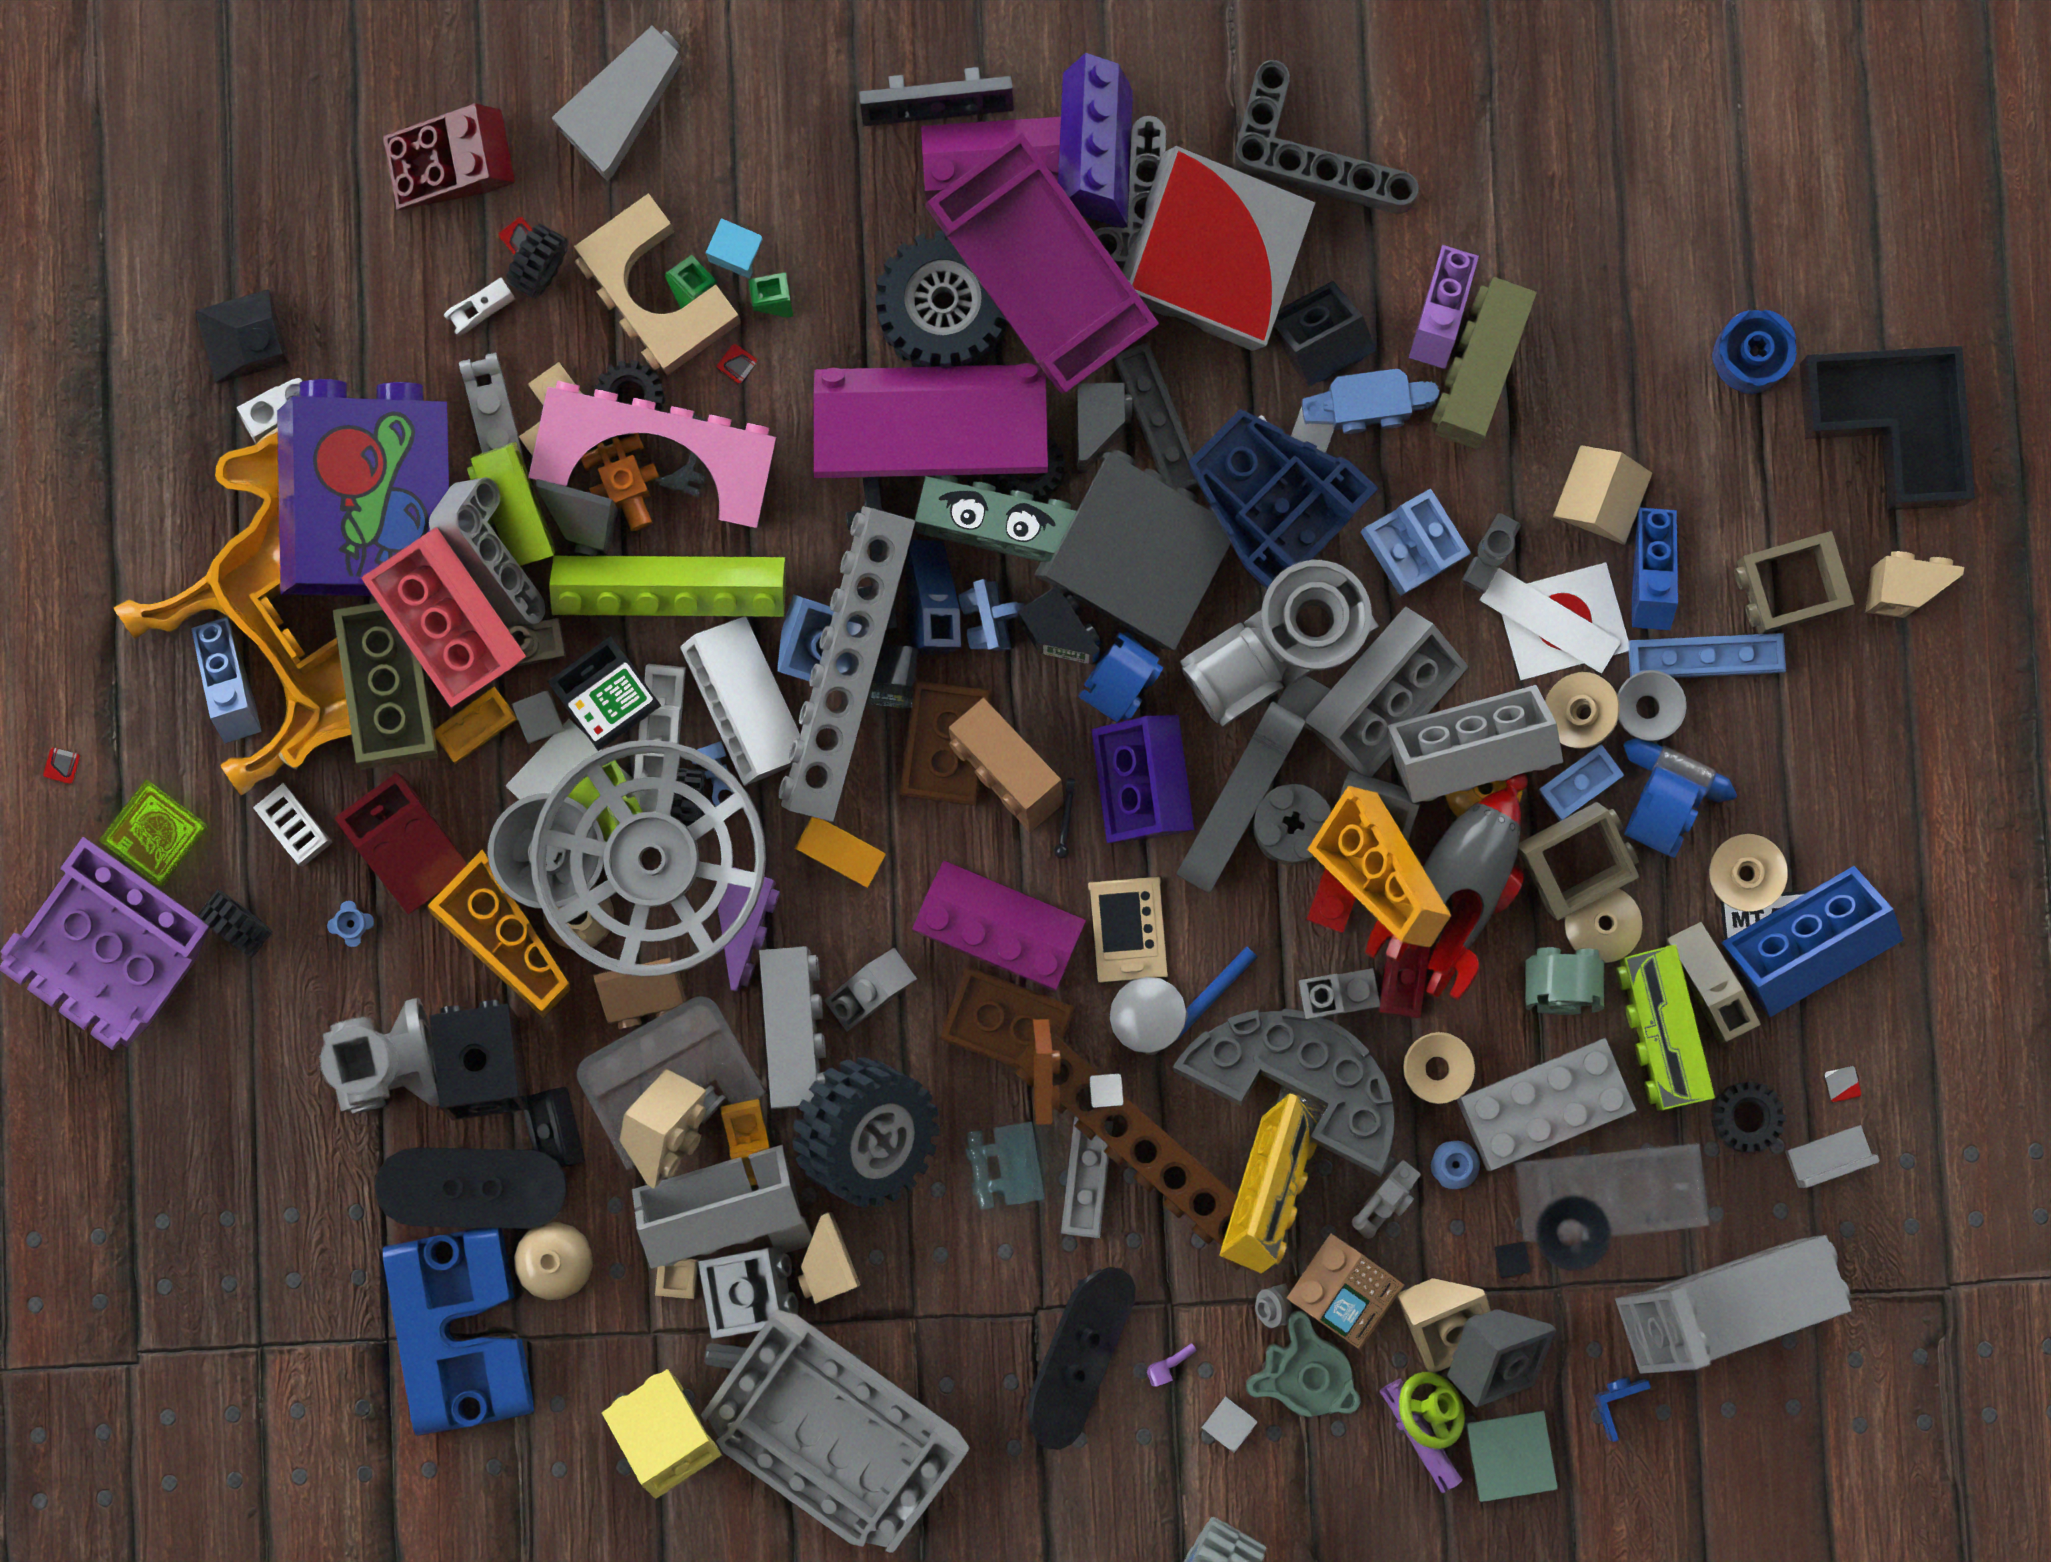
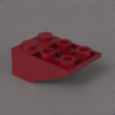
(449, 157)
(402, 842)

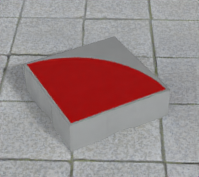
(1216, 247)

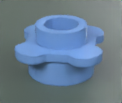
(361, 923)

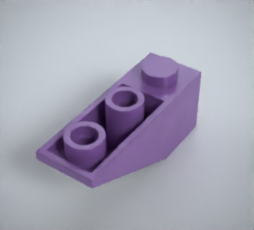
(1443, 307)
(751, 935)

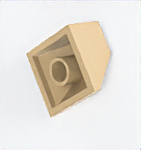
(827, 1263)
(1437, 1317)

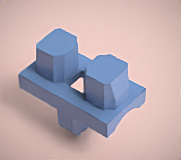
(986, 600)

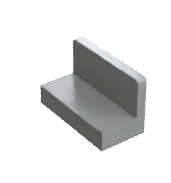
(1830, 1157)

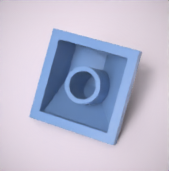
(802, 637)

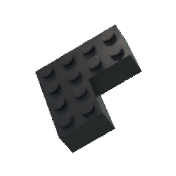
(1911, 401)

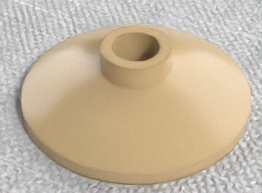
(1578, 692)
(1768, 872)
(1614, 944)

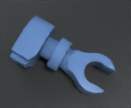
(715, 752)

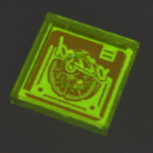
(153, 833)

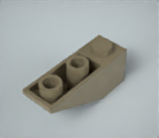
(1713, 984)

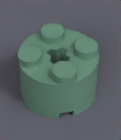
(1564, 981)

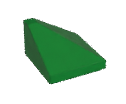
(689, 281)
(771, 295)

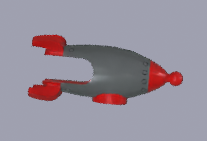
(1479, 876)

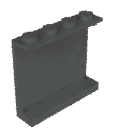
(1138, 551)

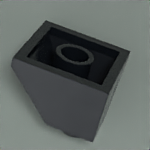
(242, 336)

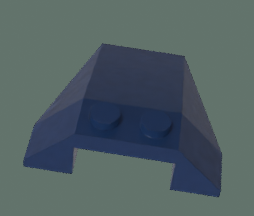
(1276, 493)

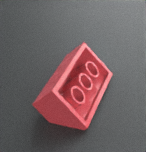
(443, 617)

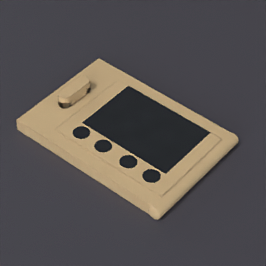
(1128, 929)

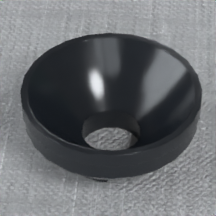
(1594, 1226)

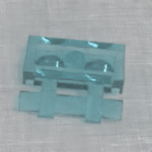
(1017, 1165)

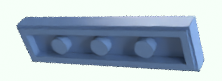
(1709, 655)

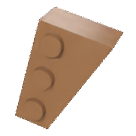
(1007, 764)

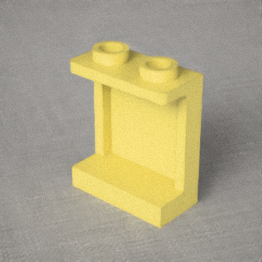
(660, 1434)

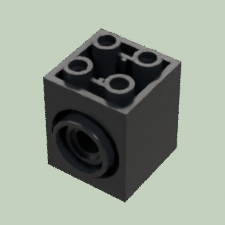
(465, 1040)

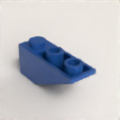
(1655, 569)

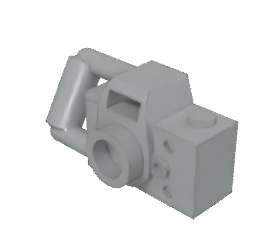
(1389, 1197)

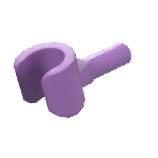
(1159, 1371)

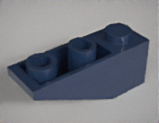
(931, 599)

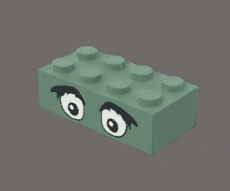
(992, 519)

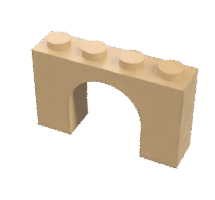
(668, 337)

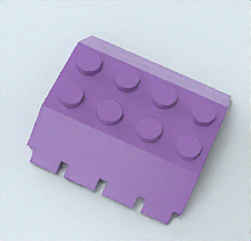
(105, 947)

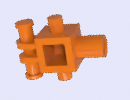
(623, 479)

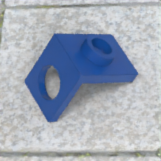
(1616, 1389)

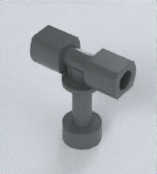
(1491, 552)

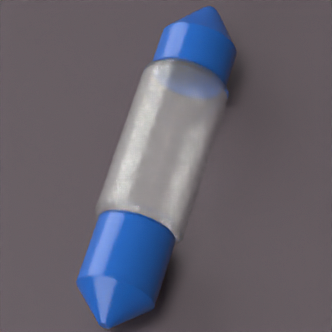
(1650, 755)

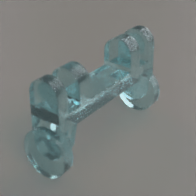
(680, 478)

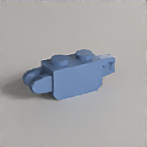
(1369, 400)

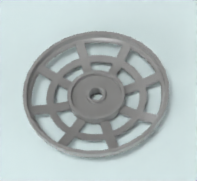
(625, 850)

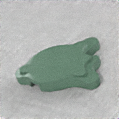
(1306, 1375)

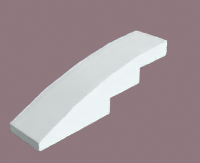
(661, 725)

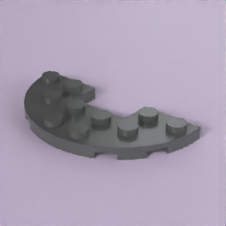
(1311, 1059)

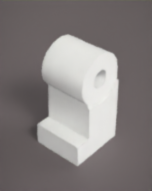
(261, 412)

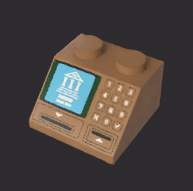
(1345, 1291)

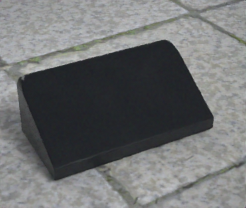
(554, 1126)

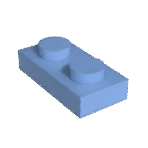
(1580, 782)

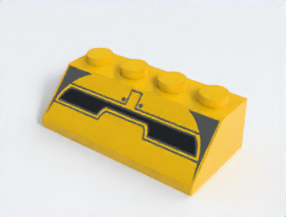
(1270, 1186)

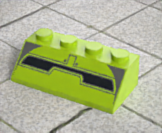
(1665, 1028)

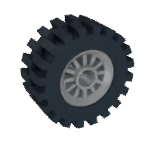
(914, 336)

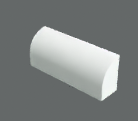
(742, 698)

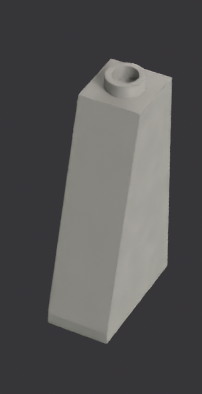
(619, 100)

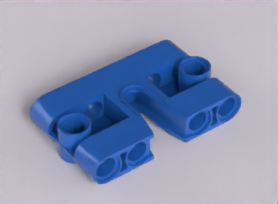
(436, 1366)

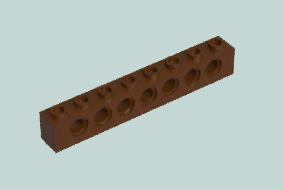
(1139, 1128)

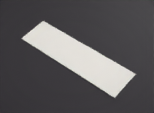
(1550, 620)

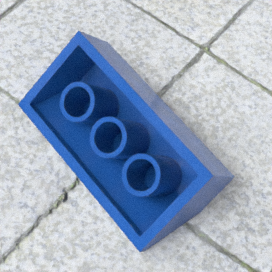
(1813, 940)

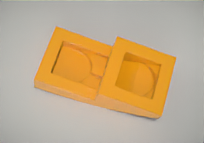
(840, 851)
(745, 1132)

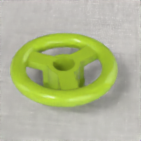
(1437, 1409)

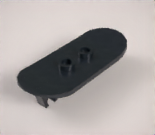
(471, 1187)
(1079, 1356)

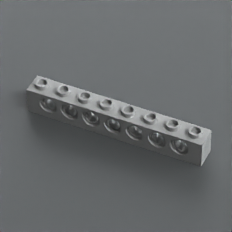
(864, 647)

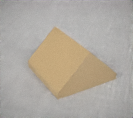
(1603, 493)

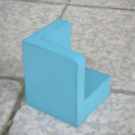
(734, 248)

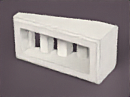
(314, 846)

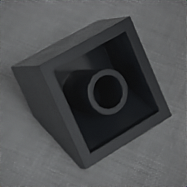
(1322, 333)

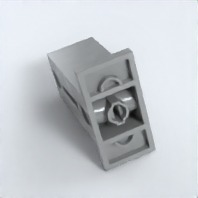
(1734, 1305)

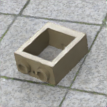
(1831, 572)
(1592, 889)

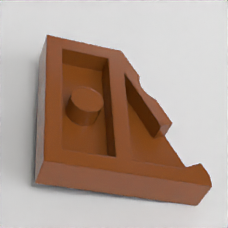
(1045, 1065)

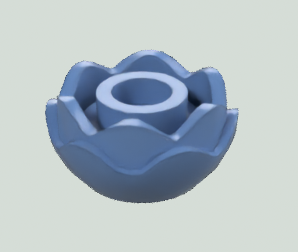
(1442, 1164)

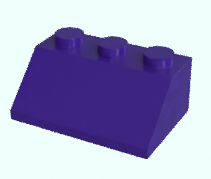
(1142, 778)

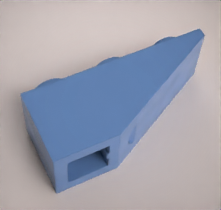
(225, 681)

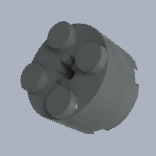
(1282, 804)

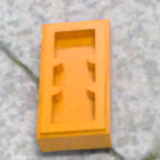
(475, 725)

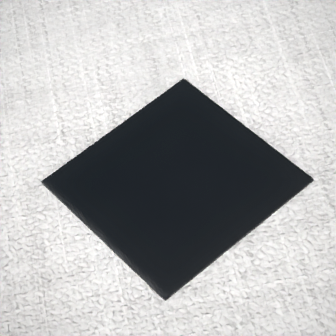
(1512, 1259)

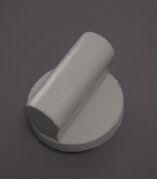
(1273, 1306)

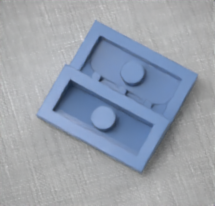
(1415, 542)

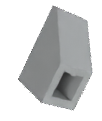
(870, 989)

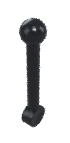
(1061, 850)

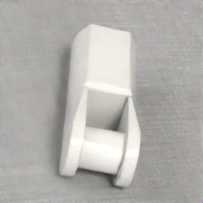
(486, 303)

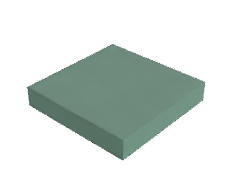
(1511, 1456)

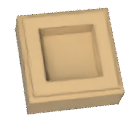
(678, 1279)

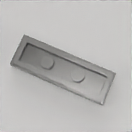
(1085, 1184)

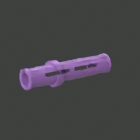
(1434, 1459)

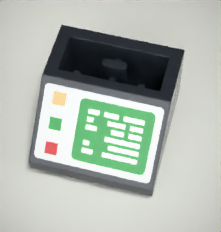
(1056, 629)
(604, 693)

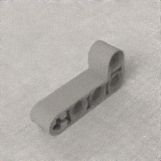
(1138, 189)
(464, 524)

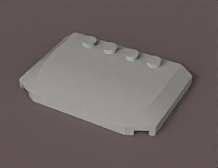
(832, 1434)

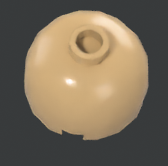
(553, 1261)

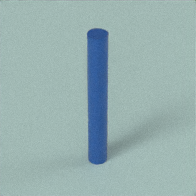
(1218, 986)

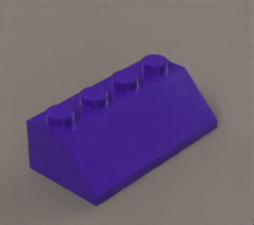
(1096, 139)

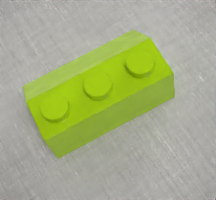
(519, 512)

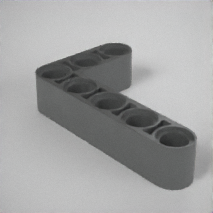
(1311, 158)
(1241, 797)

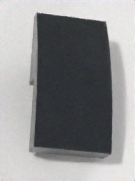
(895, 665)

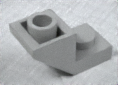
(1339, 993)

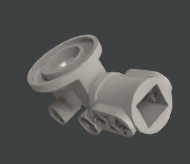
(1251, 661)
(370, 1063)

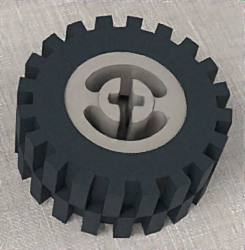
(846, 1156)

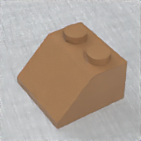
(633, 997)

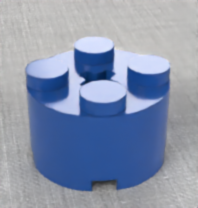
(1745, 331)
(1120, 679)
(1665, 811)

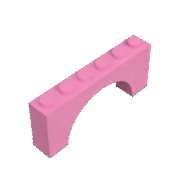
(734, 456)

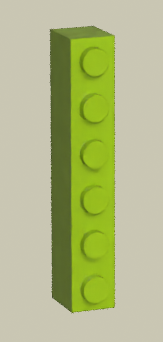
(668, 586)

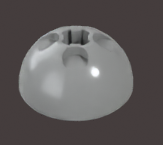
(512, 845)

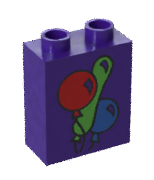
(355, 481)

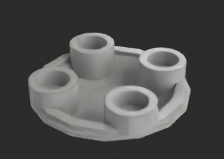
(1148, 1015)

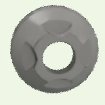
(1670, 703)

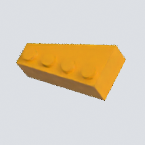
(1379, 867)
(499, 935)

